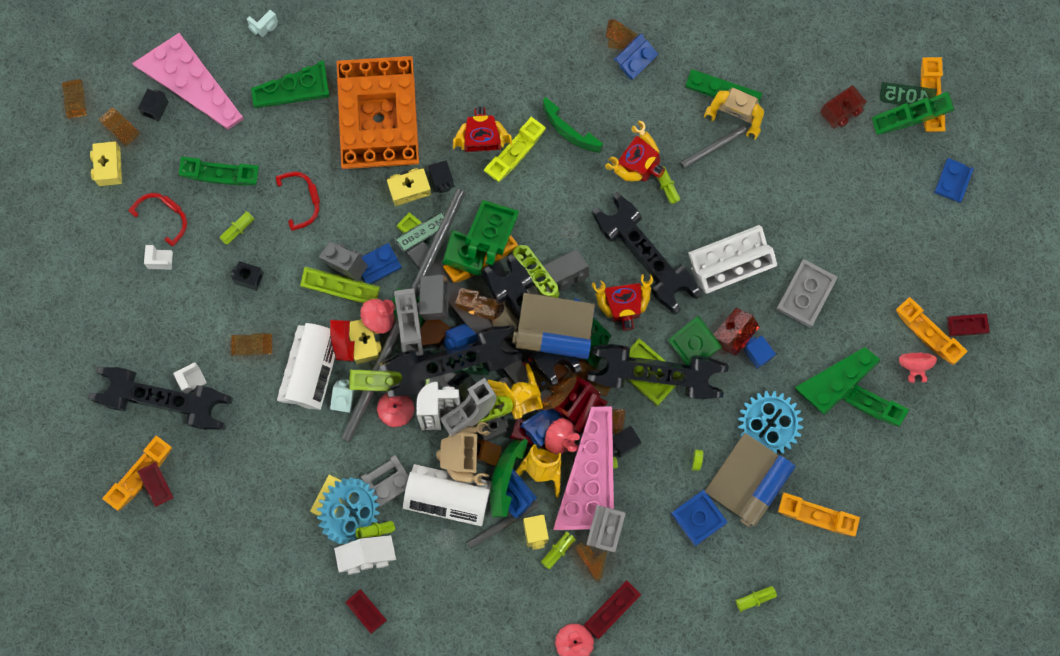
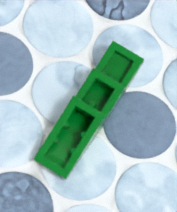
(913, 114)

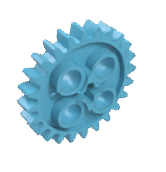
(784, 434)
(361, 498)

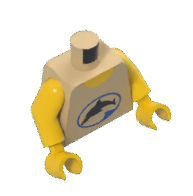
(739, 105)

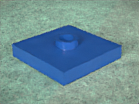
(699, 518)

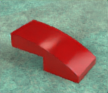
(340, 341)

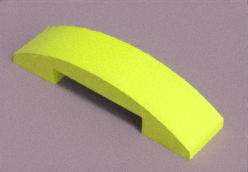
(512, 155)

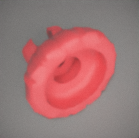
(378, 315)
(917, 364)
(395, 416)
(561, 437)
(571, 633)

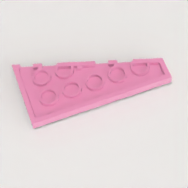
(185, 75)
(591, 474)

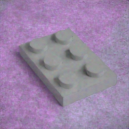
(806, 293)

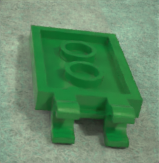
(491, 230)

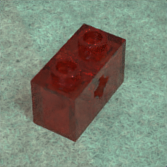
(834, 109)
(736, 331)

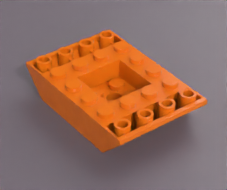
(372, 89)

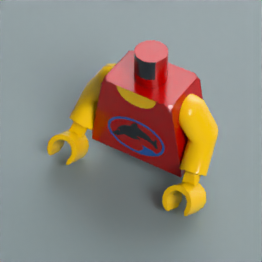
(481, 133)
(639, 158)
(624, 301)

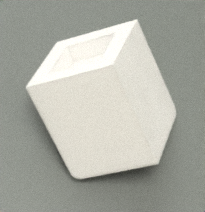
(157, 258)
(189, 377)

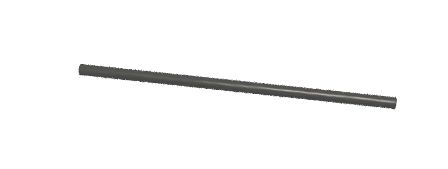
(395, 332)

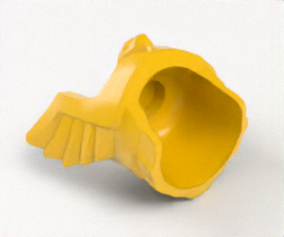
(523, 395)
(542, 466)

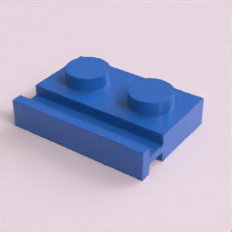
(636, 56)
(953, 180)
(380, 264)
(539, 424)
(521, 495)

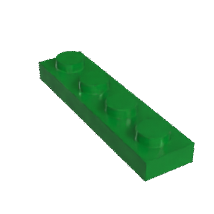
(712, 85)

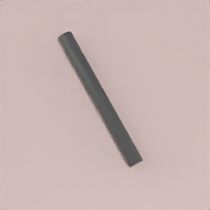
(714, 146)
(498, 527)

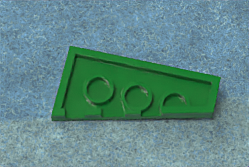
(296, 87)
(835, 382)

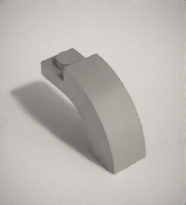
(408, 320)
(472, 410)

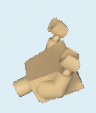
(459, 454)

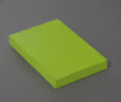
(654, 391)

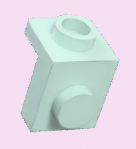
(264, 25)
(342, 396)

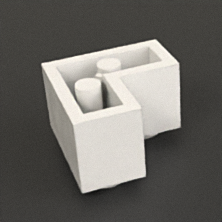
(364, 554)

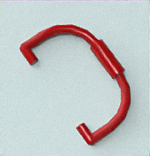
(313, 193)
(172, 205)

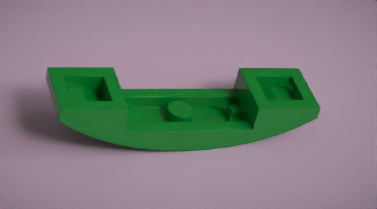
(588, 142)
(218, 173)
(876, 406)
(498, 500)

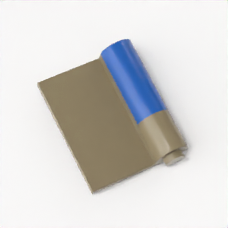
(555, 326)
(750, 480)

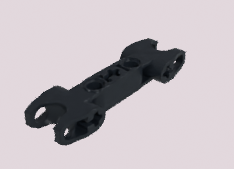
(669, 279)
(512, 289)
(487, 351)
(693, 376)
(125, 390)

